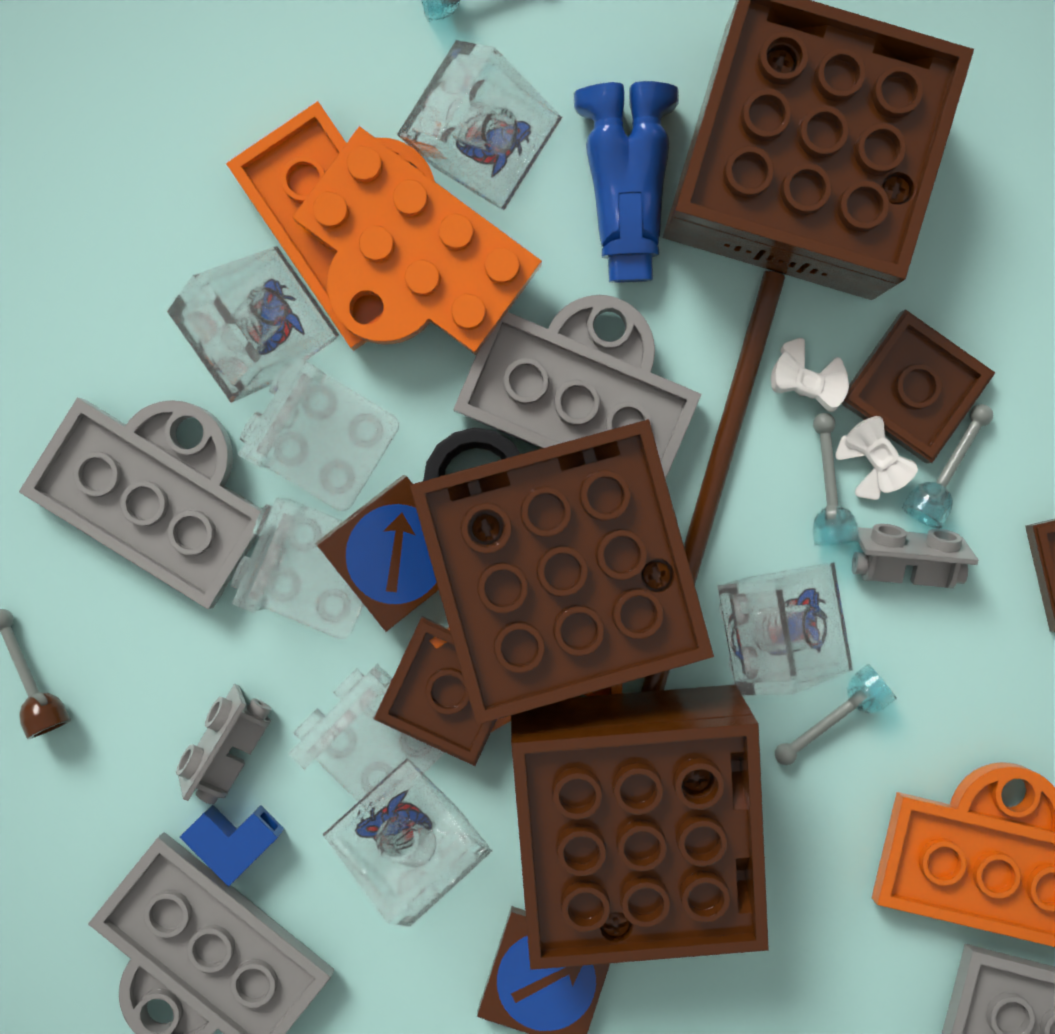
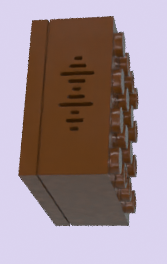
(818, 144)
(562, 571)
(640, 827)

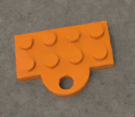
(279, 177)
(410, 248)
(975, 856)

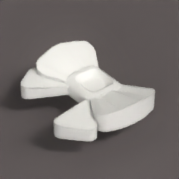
(790, 375)
(890, 470)

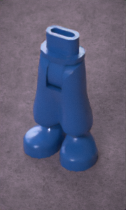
(628, 171)

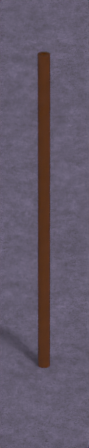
(728, 434)

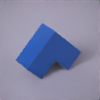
(227, 848)

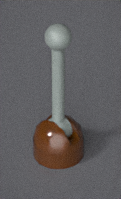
(40, 710)

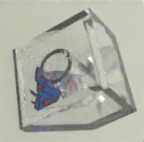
(480, 122)
(250, 321)
(785, 630)
(406, 844)

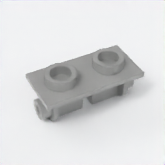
(936, 557)
(209, 763)

